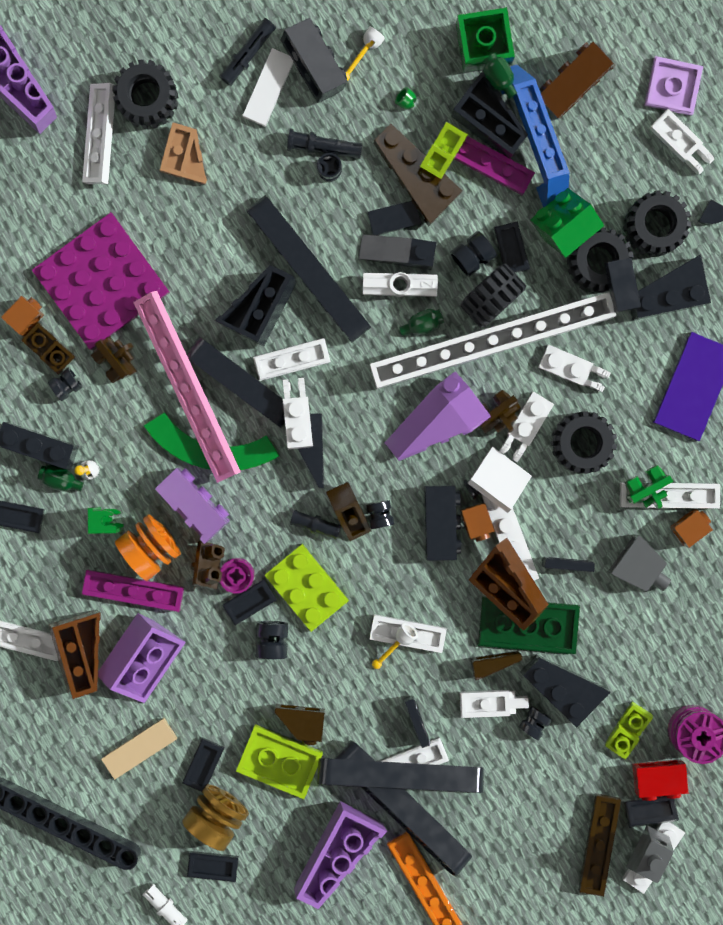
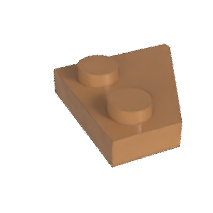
(183, 155)

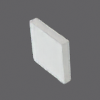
(499, 479)

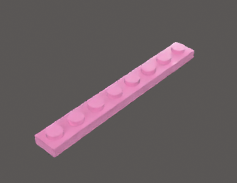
(186, 386)

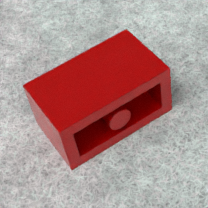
(660, 779)

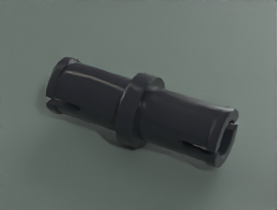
(315, 524)

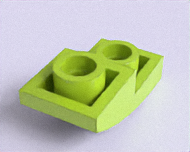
(628, 729)

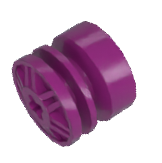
(687, 725)

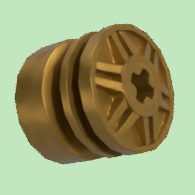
(213, 821)

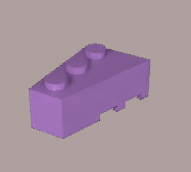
(193, 504)

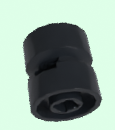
(476, 251)
(271, 648)

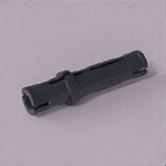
(265, 30)

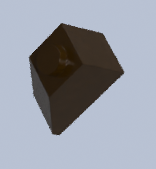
(348, 511)
(302, 722)

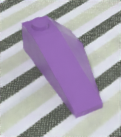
(442, 414)

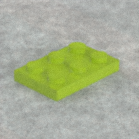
(306, 587)
(279, 761)

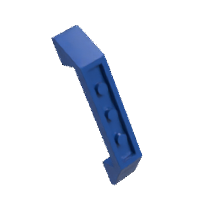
(540, 135)

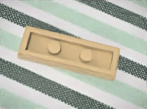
(139, 748)

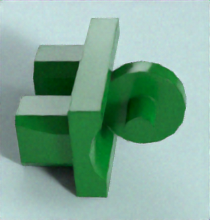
(637, 491)

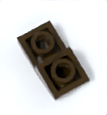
(48, 348)

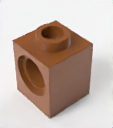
(23, 315)
(477, 522)
(691, 527)

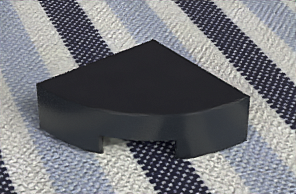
(712, 213)

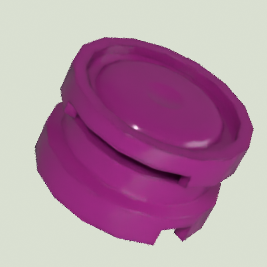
(237, 575)

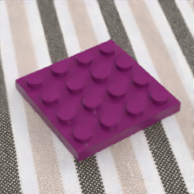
(99, 280)

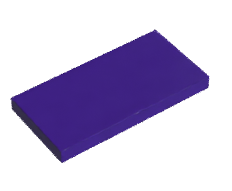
(692, 388)

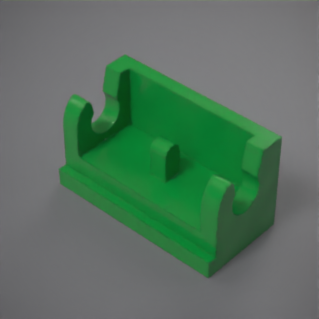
(101, 522)

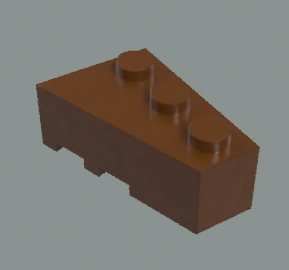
(576, 79)
(509, 585)
(77, 651)

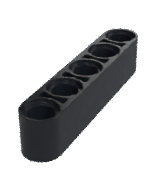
(237, 380)

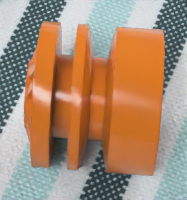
(152, 544)

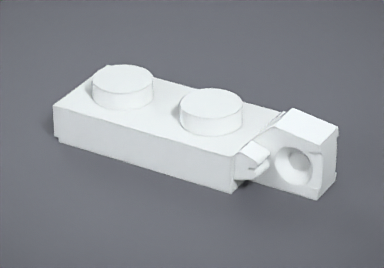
(490, 703)

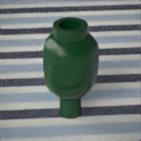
(499, 74)
(423, 322)
(58, 478)

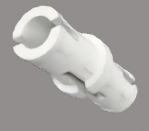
(164, 906)

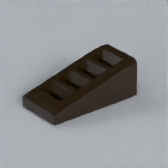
(489, 664)

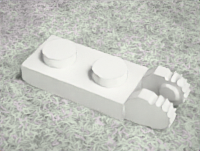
(680, 140)
(571, 368)
(297, 417)
(527, 424)

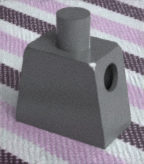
(640, 565)
(650, 856)

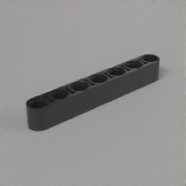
(308, 268)
(400, 775)
(414, 818)
(75, 823)

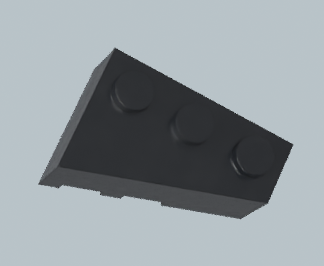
(489, 117)
(674, 292)
(259, 306)
(565, 689)

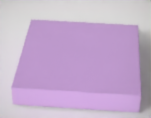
(673, 85)

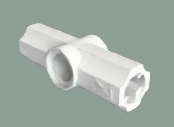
(416, 284)

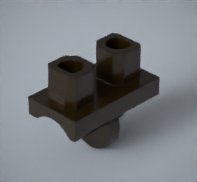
(117, 356)
(503, 414)
(207, 565)

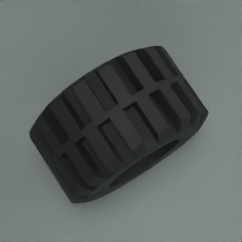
(133, 78)
(671, 209)
(578, 259)
(493, 295)
(603, 434)

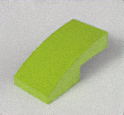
(444, 150)

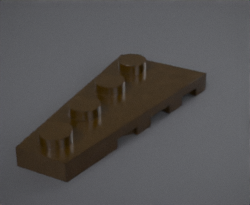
(427, 191)

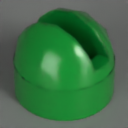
(405, 98)

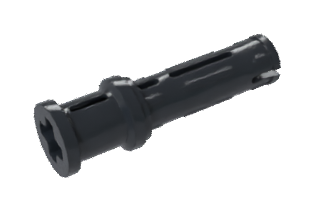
(313, 143)

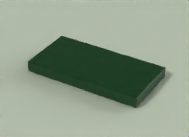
(551, 632)

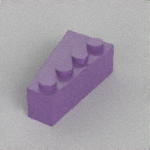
(21, 89)
(341, 846)

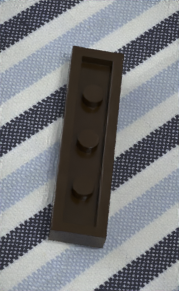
(599, 844)

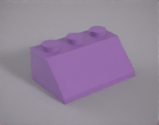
(140, 658)

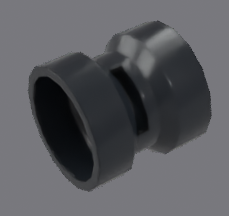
(327, 163)
(64, 384)
(383, 519)
(535, 723)

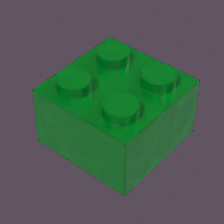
(482, 35)
(567, 222)

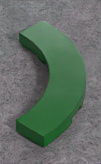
(189, 450)

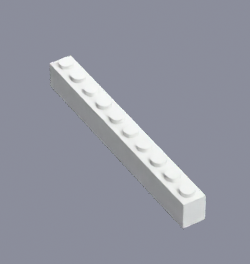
(492, 340)

